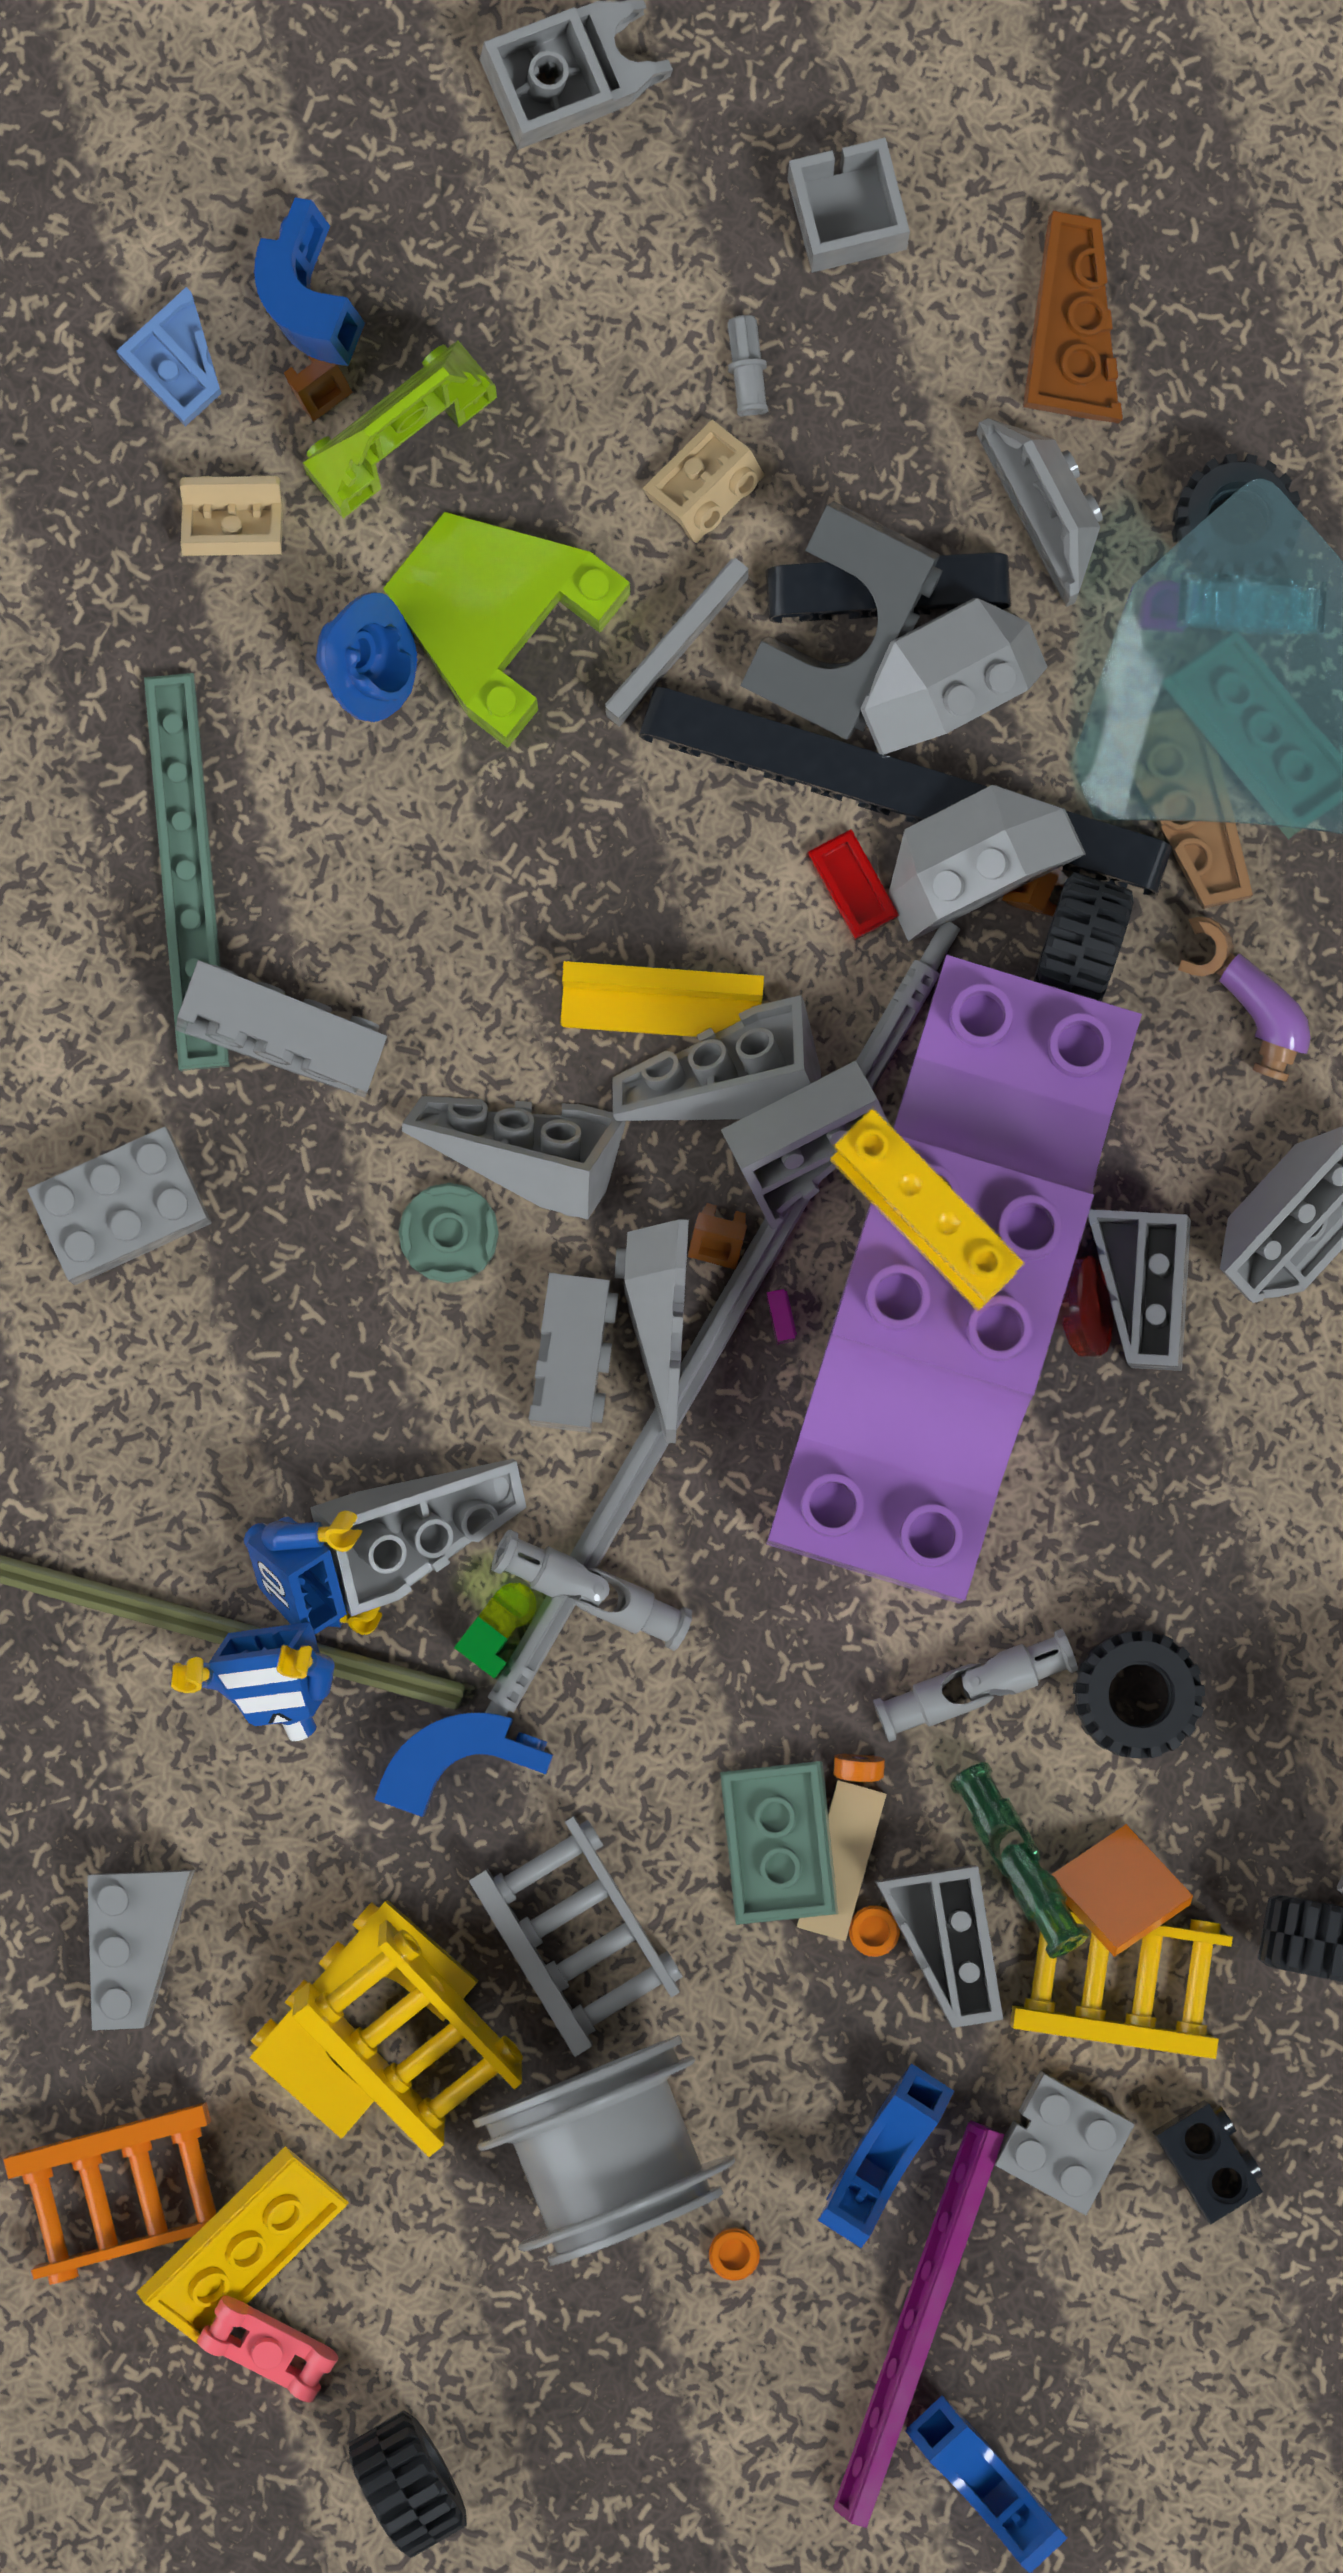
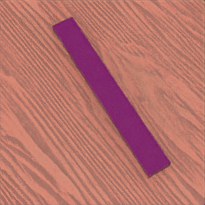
(918, 2323)

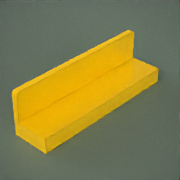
(654, 998)

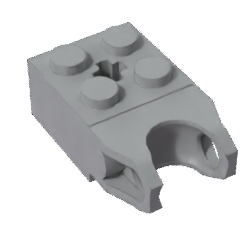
(582, 58)

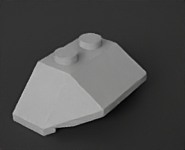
(1046, 499)
(950, 674)
(976, 856)
(1288, 1222)

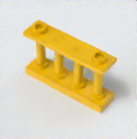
(925, 1210)
(1139, 2026)
(391, 2084)

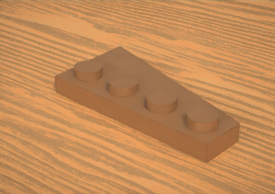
(1210, 860)

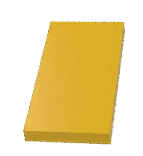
(244, 2243)

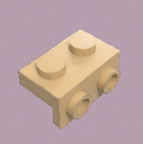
(231, 515)

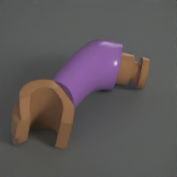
(1275, 1012)

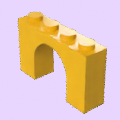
(301, 2063)

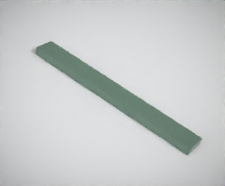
(183, 848)

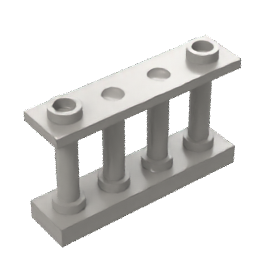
(553, 1978)

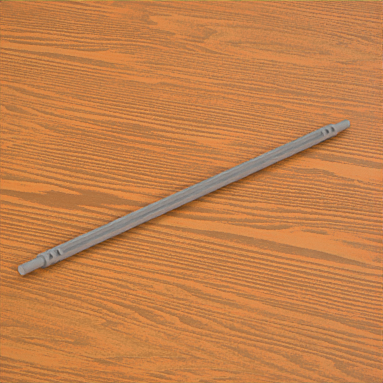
(707, 1348)

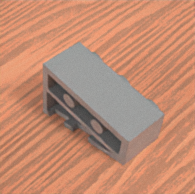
(791, 1141)
(1147, 1282)
(572, 1353)
(949, 1938)
(131, 1941)

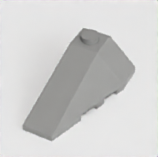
(726, 1071)
(542, 1157)
(655, 1294)
(417, 1528)

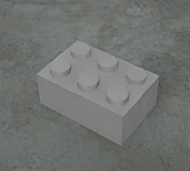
(119, 1206)

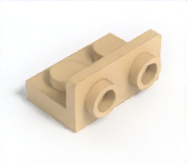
(705, 480)

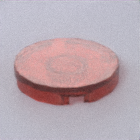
(1090, 1309)

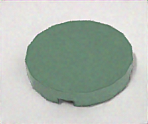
(455, 1250)

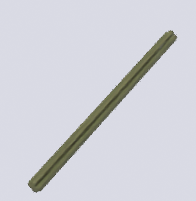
(215, 1629)

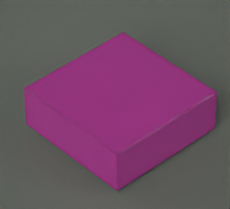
(781, 1316)

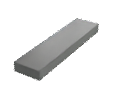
(676, 641)

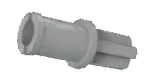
(747, 366)

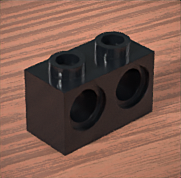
(1199, 2166)

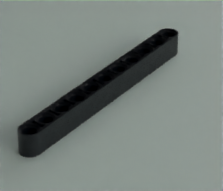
(872, 779)

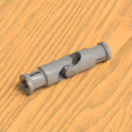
(564, 1577)
(1004, 1674)

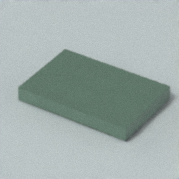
(779, 1843)

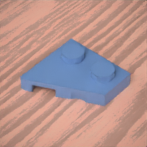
(174, 359)

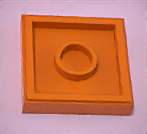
(1121, 1890)

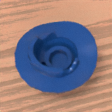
(368, 657)

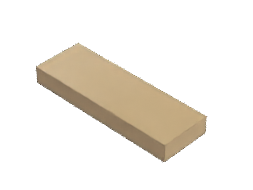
(852, 1826)

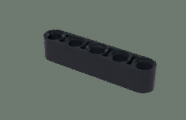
(825, 590)

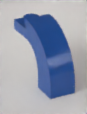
(314, 322)
(428, 1753)
(884, 2154)
(986, 2483)

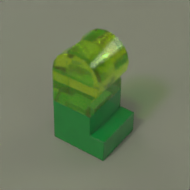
(507, 1610)

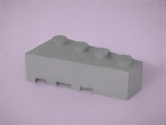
(280, 1029)

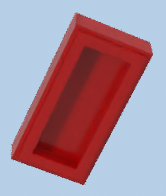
(853, 884)

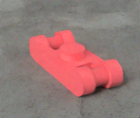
(268, 2348)

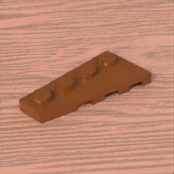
(1071, 338)

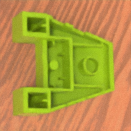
(346, 464)
(481, 595)

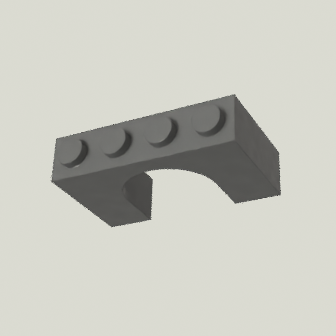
(896, 576)

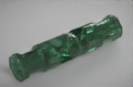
(1033, 1886)

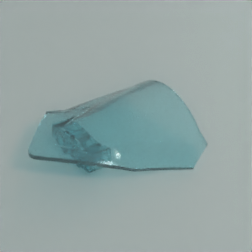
(1226, 679)

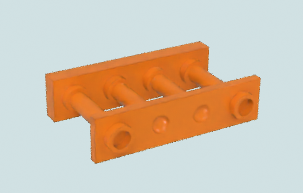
(85, 2155)

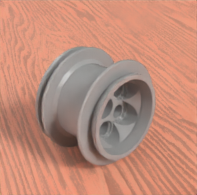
(606, 2153)

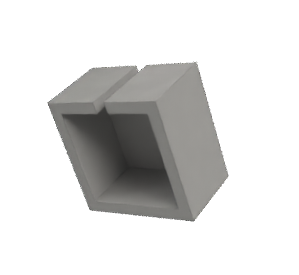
(852, 212)
(1066, 2143)

